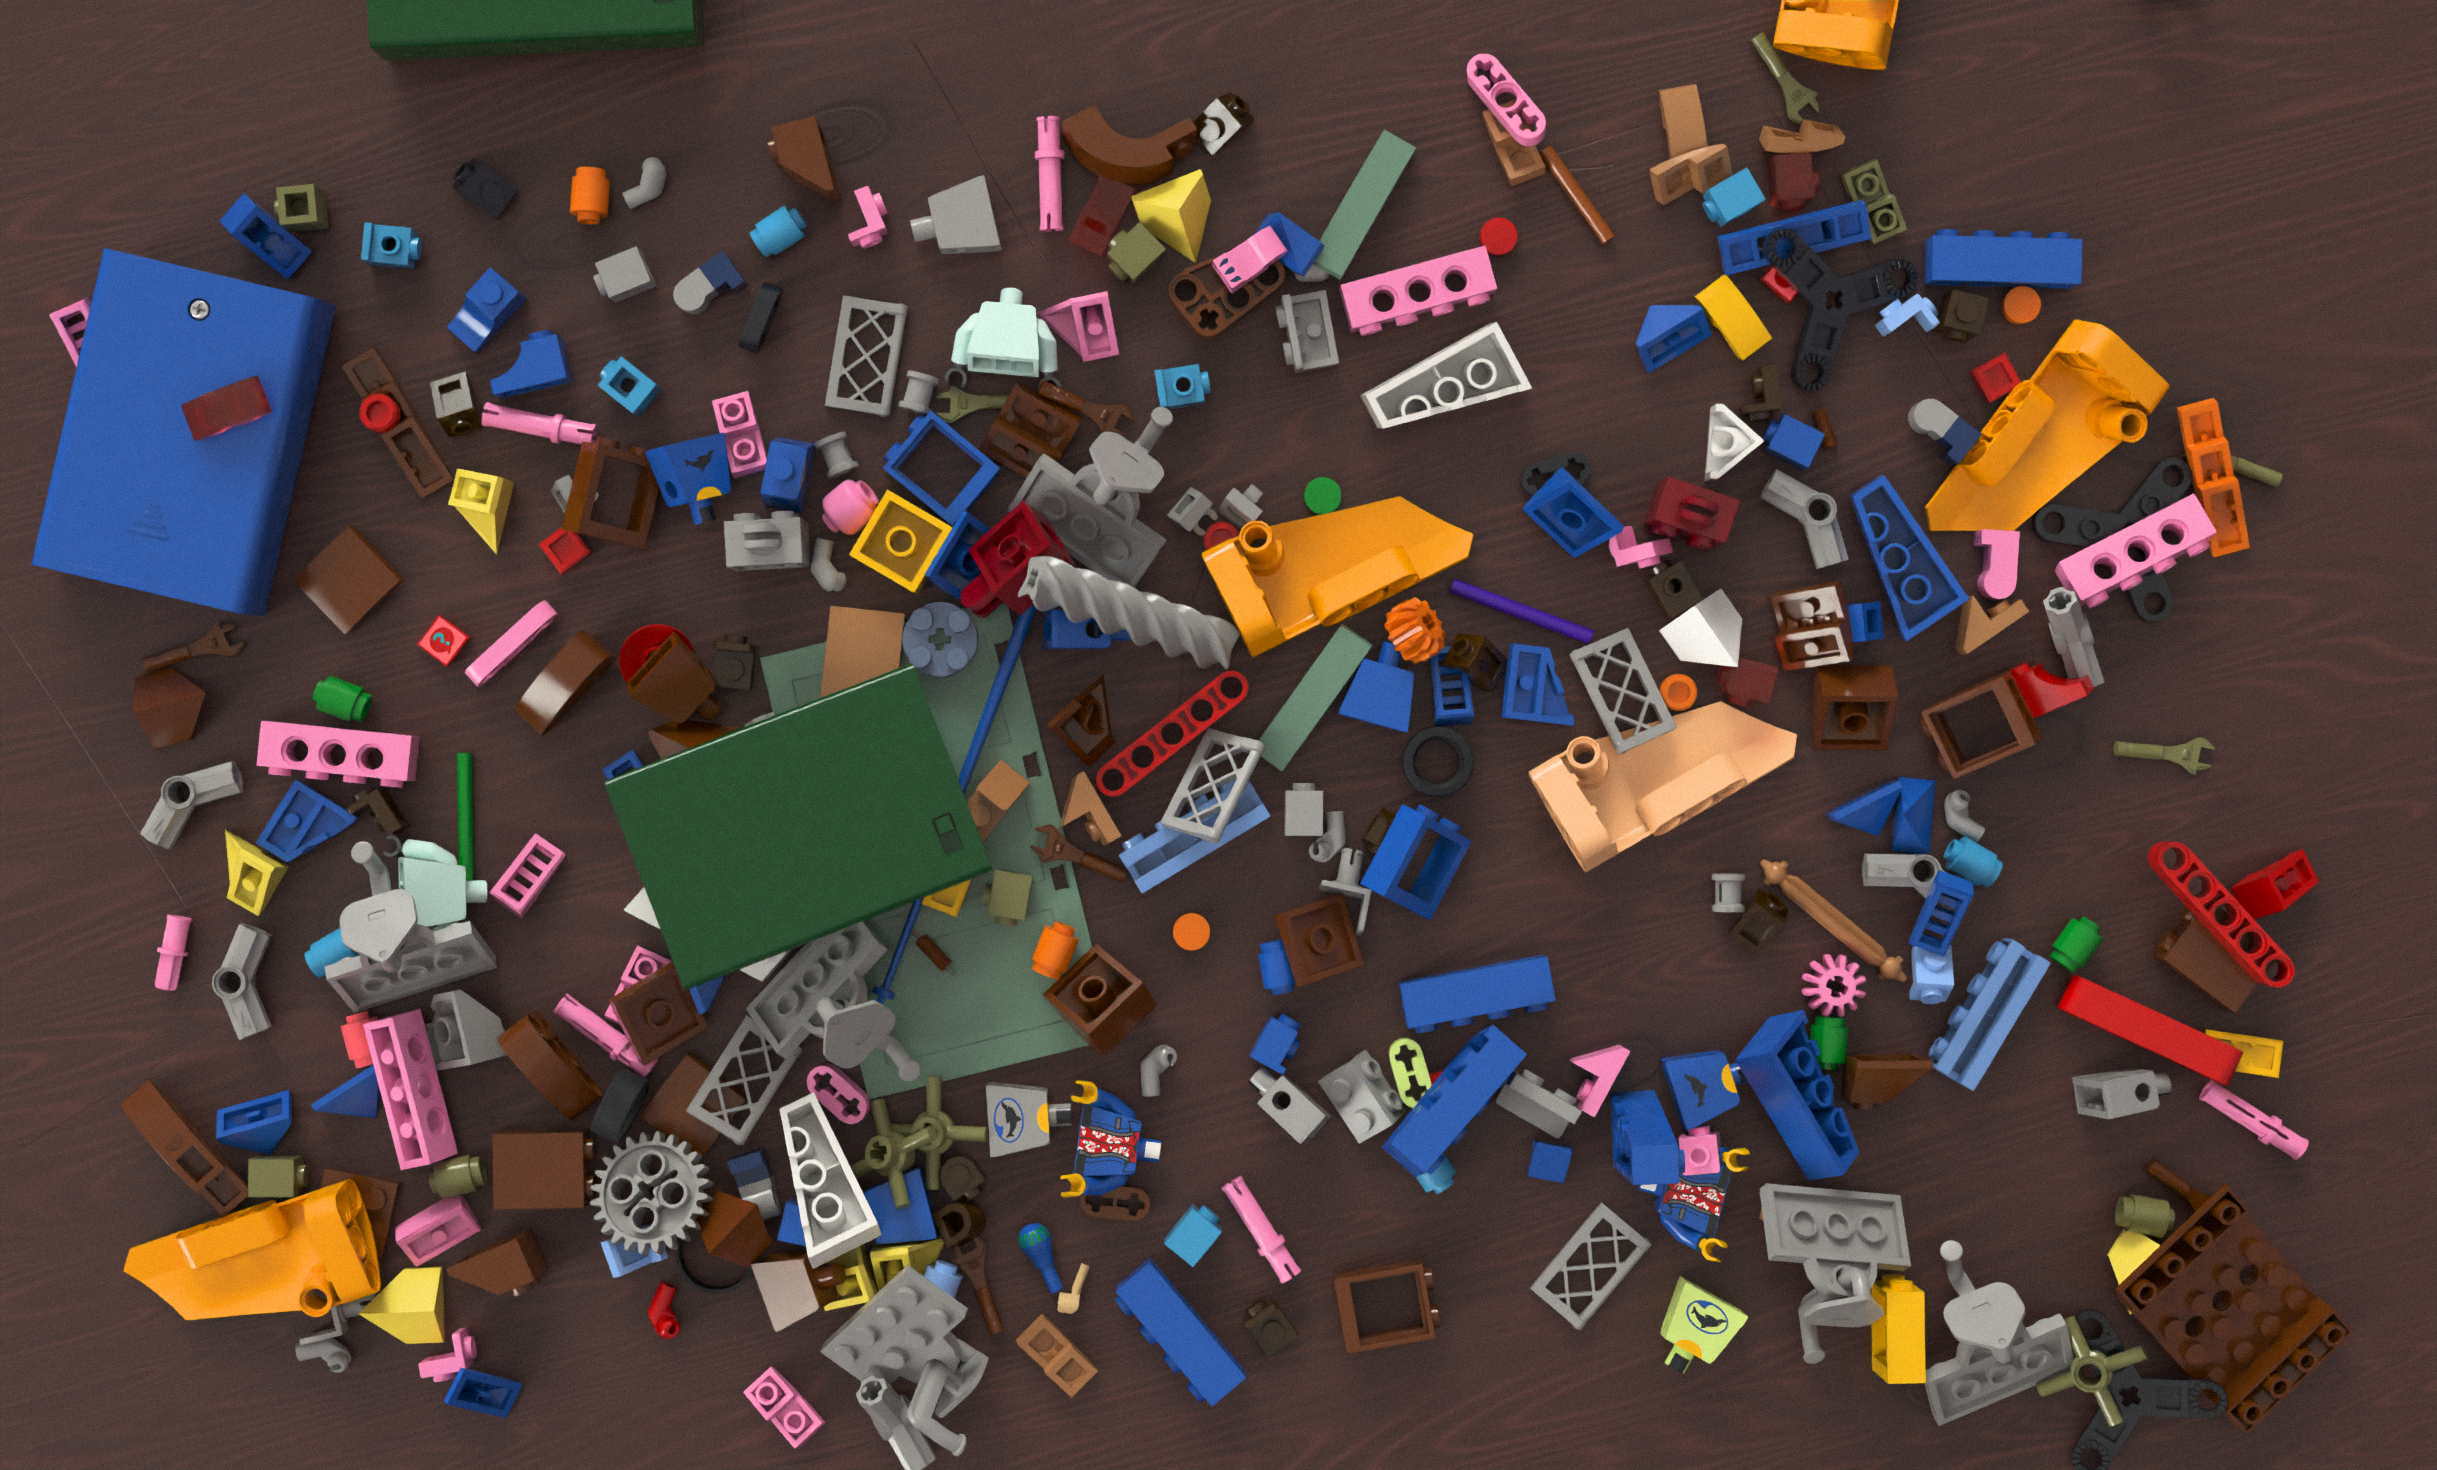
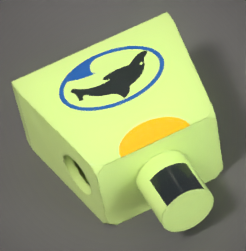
(1698, 1325)

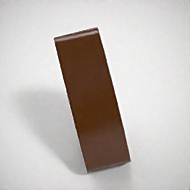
(1213, 295)
(564, 681)
(549, 1065)

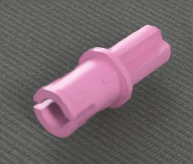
(172, 952)

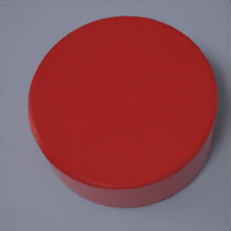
(1498, 236)
(379, 413)
(1219, 533)

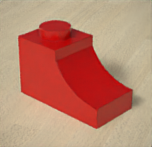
(2046, 691)
(2276, 885)

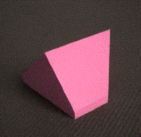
(1084, 325)

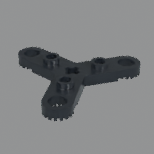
(1822, 324)
(2087, 527)
(2157, 1396)

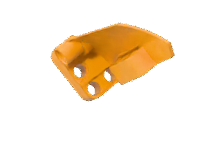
(1838, 31)
(2050, 431)
(1328, 567)
(266, 1258)

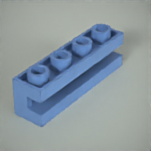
(1170, 851)
(1988, 1012)

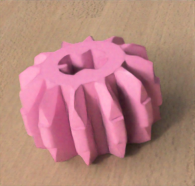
(1844, 976)

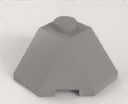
(462, 1031)

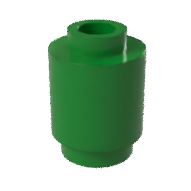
(342, 699)
(2076, 944)
(1831, 1039)

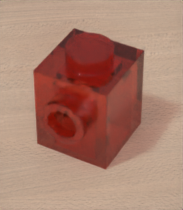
(1792, 180)
(1747, 682)

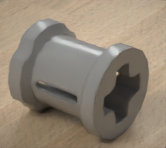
(918, 392)
(836, 455)
(1728, 892)

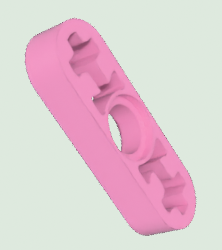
(1505, 83)
(511, 643)

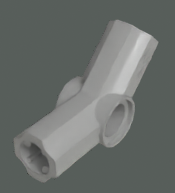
(1794, 499)
(2072, 635)
(205, 786)
(1897, 871)
(244, 959)
(891, 1420)

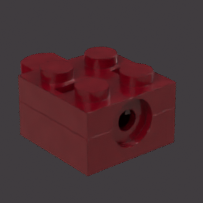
(1691, 513)
(1005, 557)

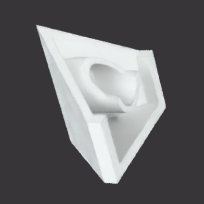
(1727, 442)
(1707, 632)

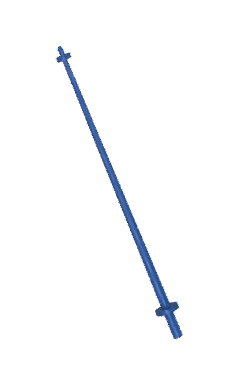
(1003, 675)

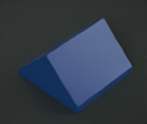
(1572, 514)
(954, 565)

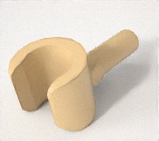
(1069, 1302)

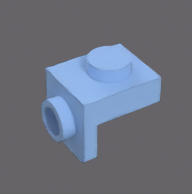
(1898, 313)
(1931, 976)
(623, 1261)

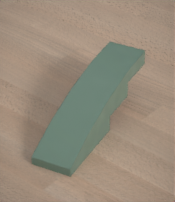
(1363, 203)
(1313, 696)

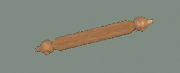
(1833, 920)

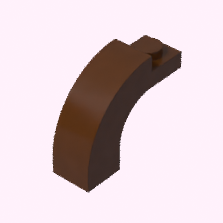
(1123, 157)

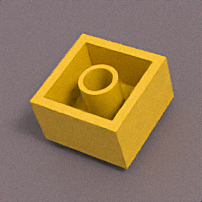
(900, 541)

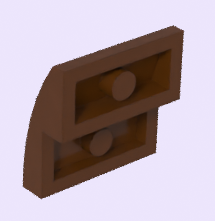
(1027, 429)
(348, 579)
(1813, 626)
(670, 1103)

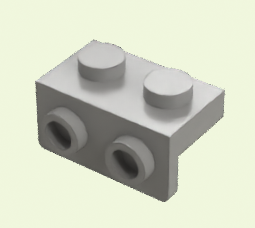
(1308, 331)
(1363, 1096)
(1537, 1105)

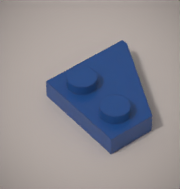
(1533, 687)

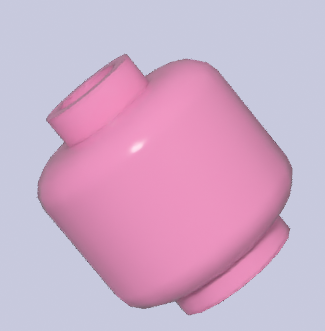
(849, 507)

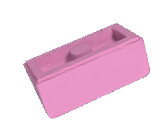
(436, 1229)

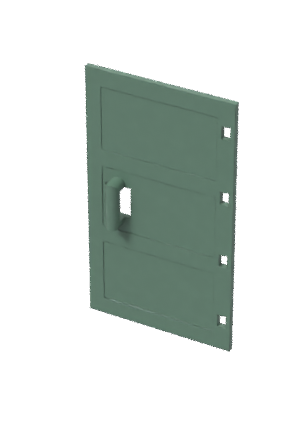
(995, 1002)

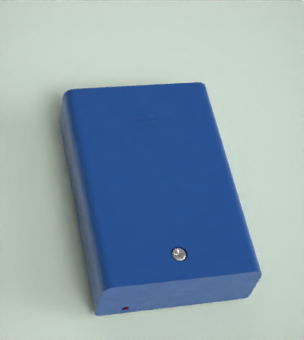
(129, 482)

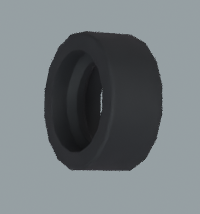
(1465, 762)
(620, 1105)

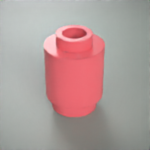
(356, 1040)

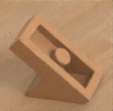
(1977, 627)
(995, 797)
(1084, 800)

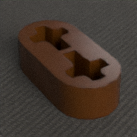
(1117, 1211)

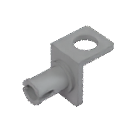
(1348, 882)
(340, 1317)

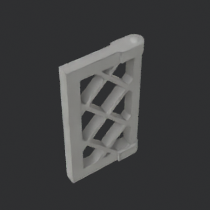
(845, 334)
(1636, 665)
(1199, 763)
(712, 1083)
(1559, 1264)

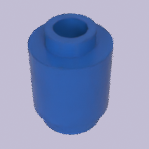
(1275, 967)

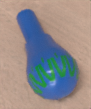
(1037, 1246)

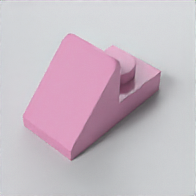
(1605, 1066)

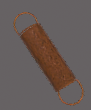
(1824, 425)
(933, 952)

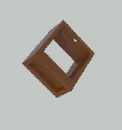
(585, 487)
(2014, 708)
(1429, 1313)

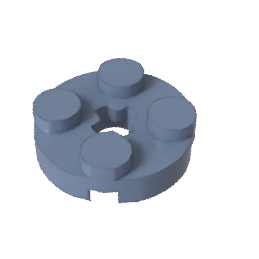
(925, 623)

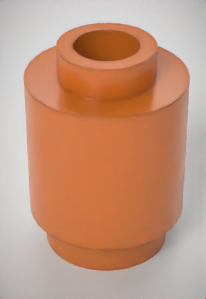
(589, 195)
(1054, 950)

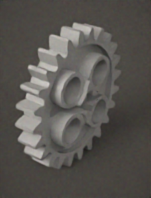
(669, 1219)

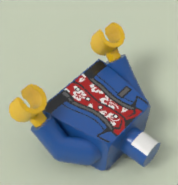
(1107, 1144)
(1694, 1205)

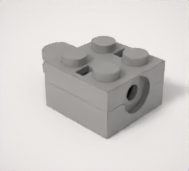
(767, 543)

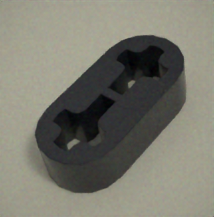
(760, 317)
(1552, 466)

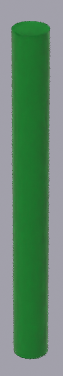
(465, 813)

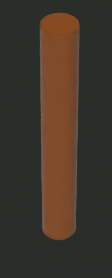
(1576, 194)

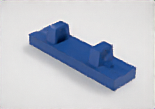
(1818, 229)

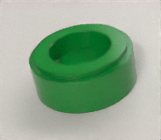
(1322, 496)

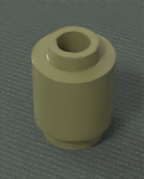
(458, 1176)
(2144, 1215)

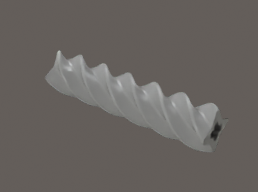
(1122, 607)

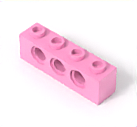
(1470, 265)
(2183, 517)
(279, 739)
(410, 1089)

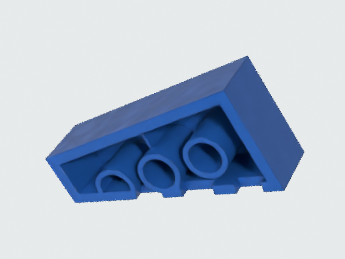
(1907, 564)
(1797, 1096)
(1454, 1100)
(1643, 1140)

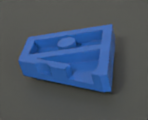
(303, 822)

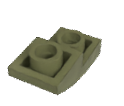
(1868, 184)

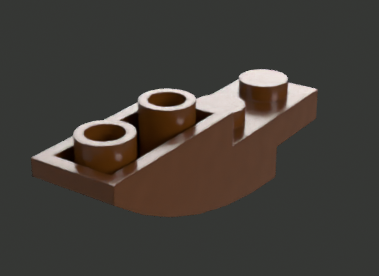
(184, 1148)

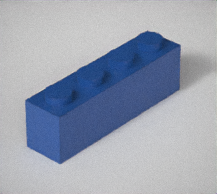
(2002, 261)
(1476, 992)
(1180, 1332)

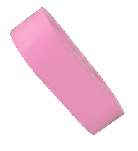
(833, 1100)

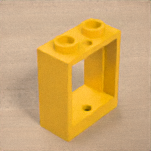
(1900, 1333)

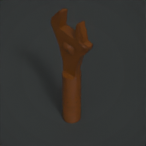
(1103, 415)
(212, 643)
(1059, 848)
(2176, 1184)
(974, 1266)

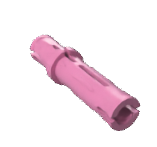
(1049, 160)
(552, 427)
(601, 1033)
(2267, 1128)
(1268, 1240)

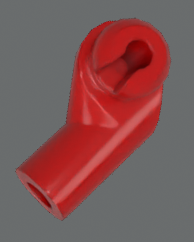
(661, 1313)

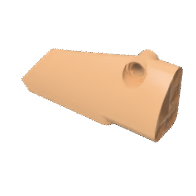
(1657, 784)

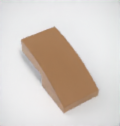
(1682, 119)
(1812, 137)
(1517, 161)
(1691, 170)
(1056, 1355)

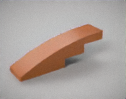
(2213, 475)

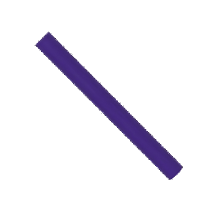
(1521, 611)

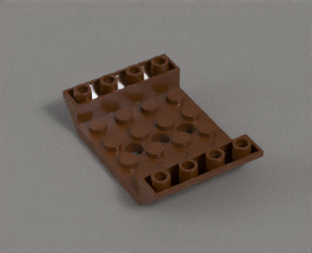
(2262, 1333)

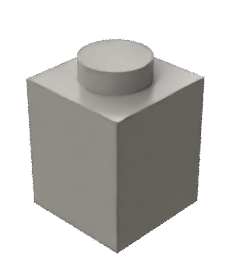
(624, 275)
(1303, 811)

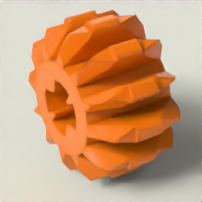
(1415, 630)

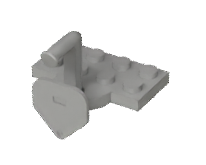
(1087, 512)
(394, 950)
(826, 996)
(1841, 1244)
(909, 1336)
(1994, 1348)

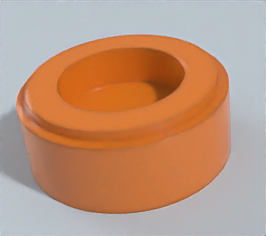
(2020, 305)
(1678, 692)
(1191, 931)

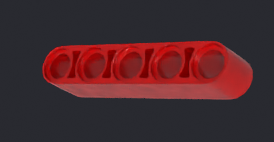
(1180, 716)
(2237, 921)
(2150, 1030)

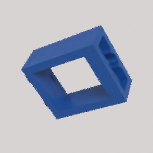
(972, 492)
(1398, 851)

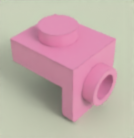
(873, 210)
(1626, 551)
(1700, 1150)
(445, 1366)

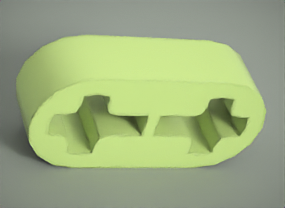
(1400, 1073)

